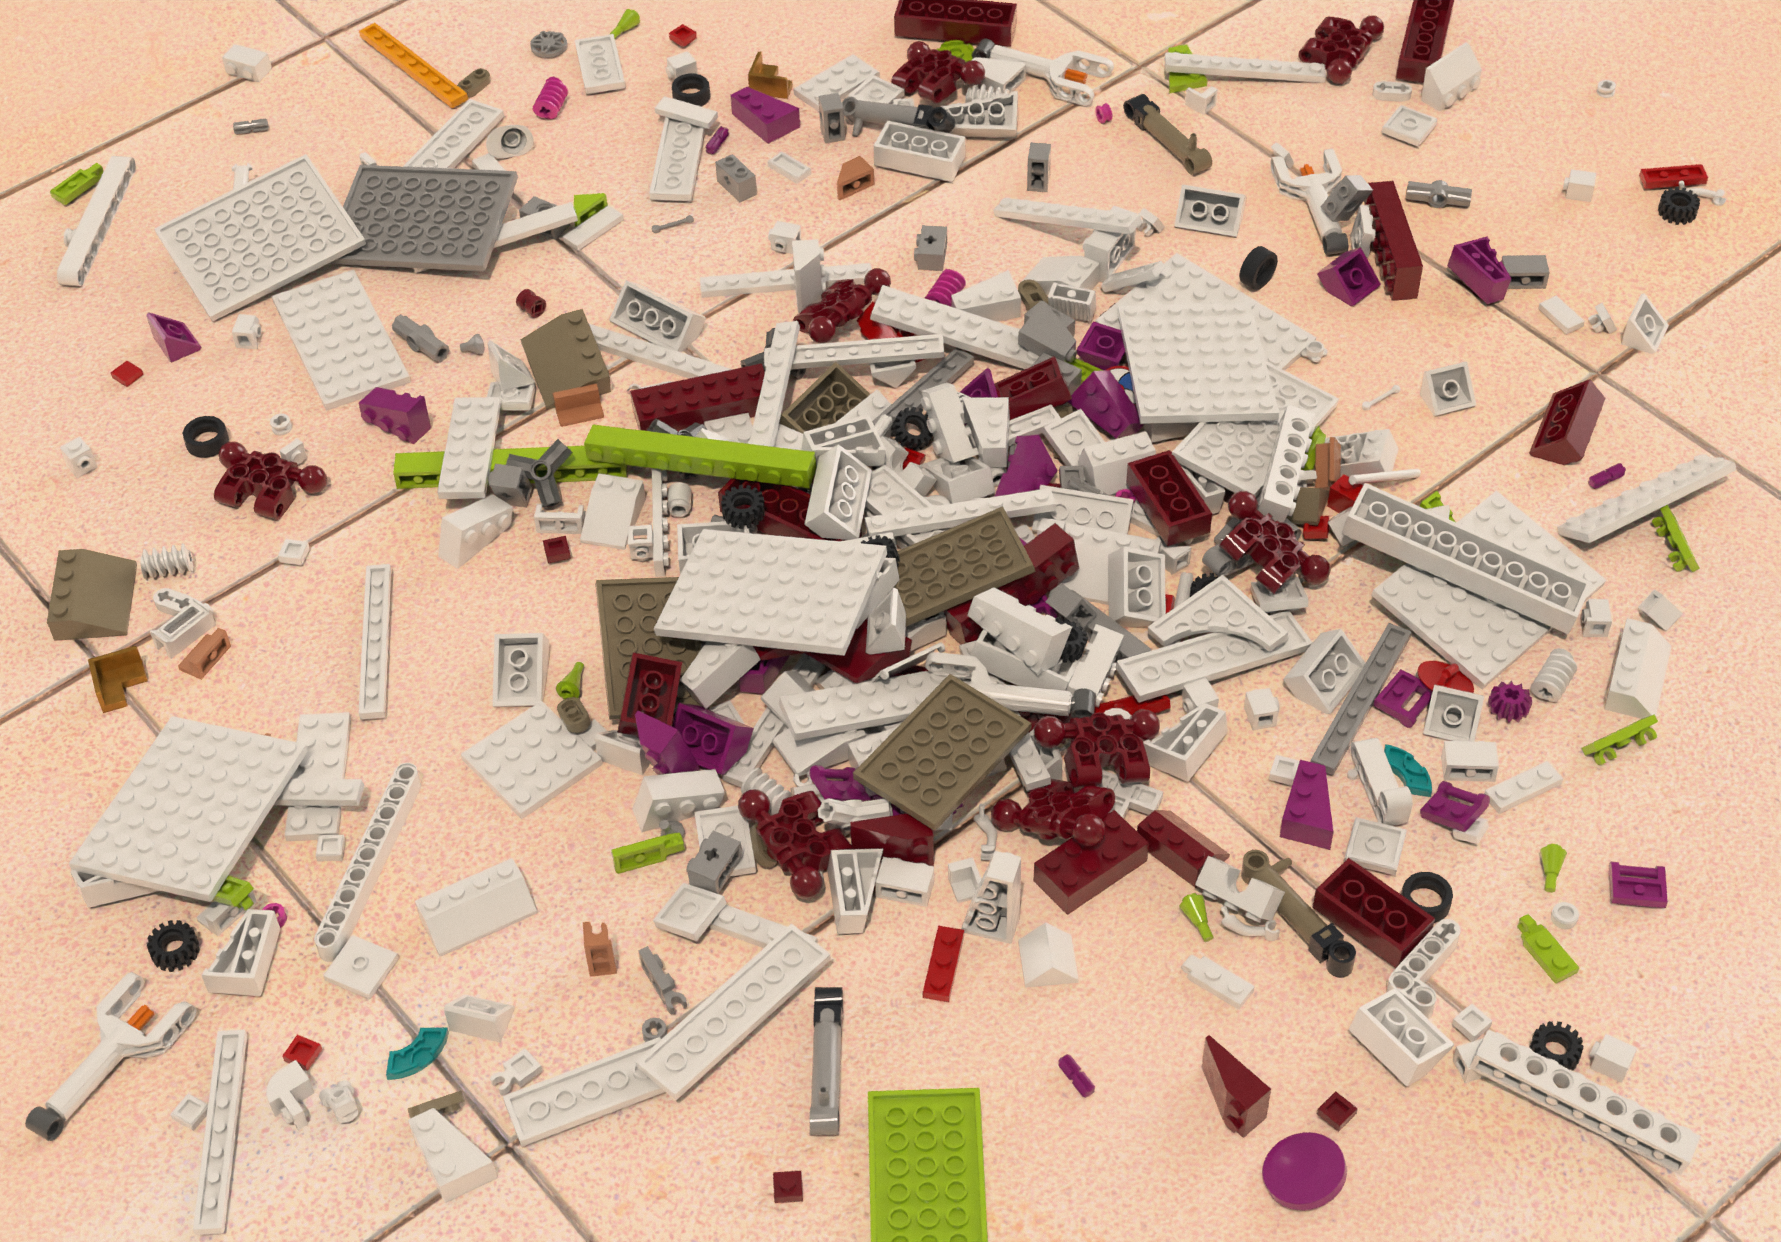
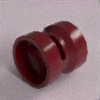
(531, 303)

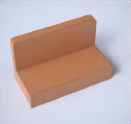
(578, 405)
(1328, 464)
(205, 654)

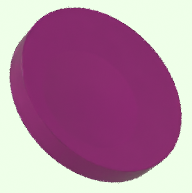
(1304, 1171)

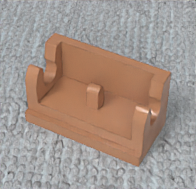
(598, 951)

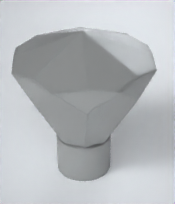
(474, 345)
(670, 827)

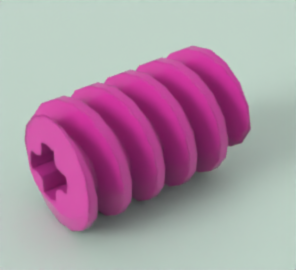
(550, 98)
(947, 284)

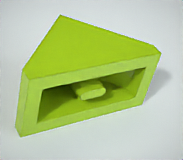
(588, 205)

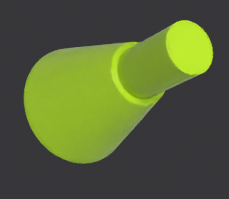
(628, 20)
(570, 684)
(1552, 859)
(1194, 908)

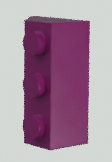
(711, 737)
(664, 746)

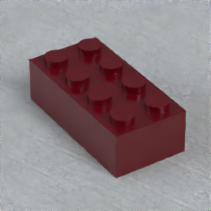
(1169, 498)
(1079, 873)
(1372, 912)

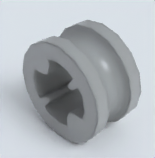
(651, 1024)

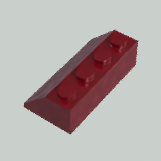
(1568, 424)

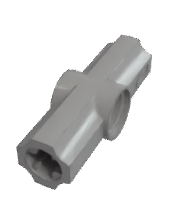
(1438, 194)
(420, 338)

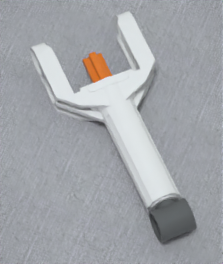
(1061, 72)
(1315, 190)
(1010, 696)
(117, 1041)

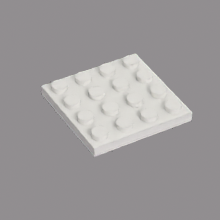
(531, 759)

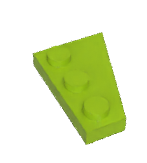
(1182, 81)

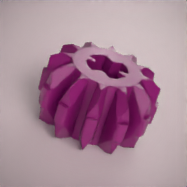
(1510, 701)

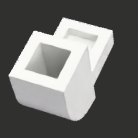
(288, 1089)

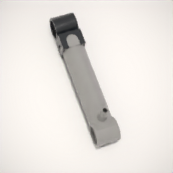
(875, 112)
(826, 1061)

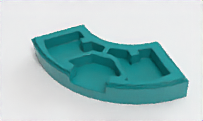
(1409, 771)
(418, 1054)

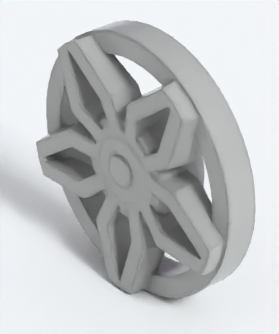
(548, 44)

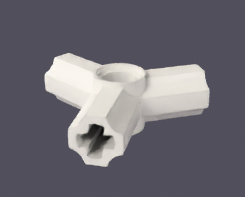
(841, 813)

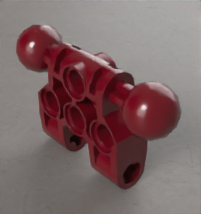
(1341, 45)
(935, 72)
(840, 304)
(264, 477)
(1270, 545)
(1112, 736)
(1058, 812)
(793, 837)

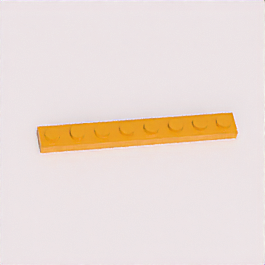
(413, 65)

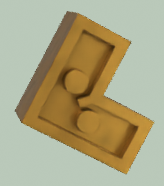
(765, 79)
(114, 673)

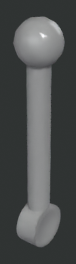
(656, 228)

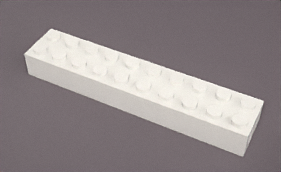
(1467, 558)

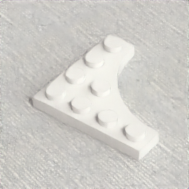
(1219, 609)

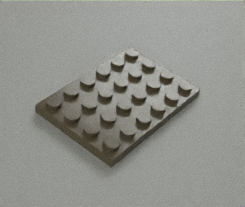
(960, 565)
(627, 623)
(942, 751)

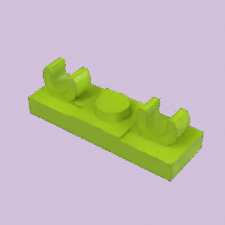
(1676, 540)
(1620, 738)
(234, 893)

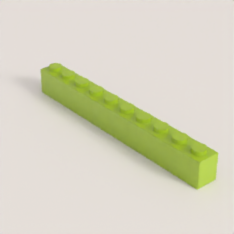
(701, 456)
(424, 468)

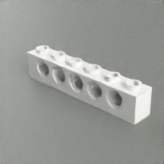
(1286, 463)

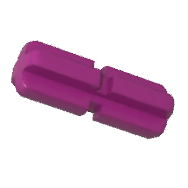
(717, 140)
(1611, 474)
(1080, 1079)

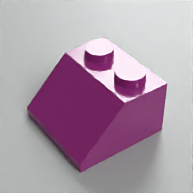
(1349, 277)

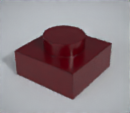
(556, 549)
(1337, 1111)
(787, 1186)

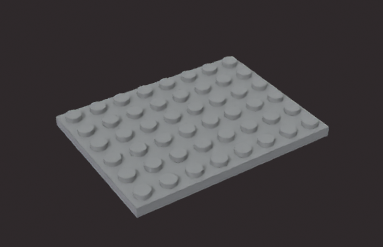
(427, 216)

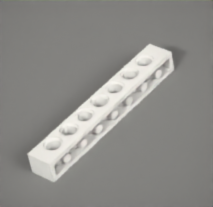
(1591, 1114)

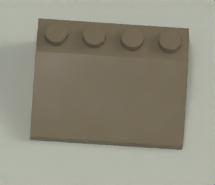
(565, 356)
(824, 401)
(90, 595)

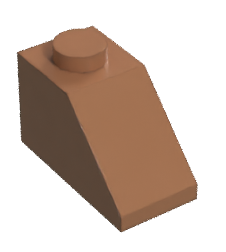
(854, 177)

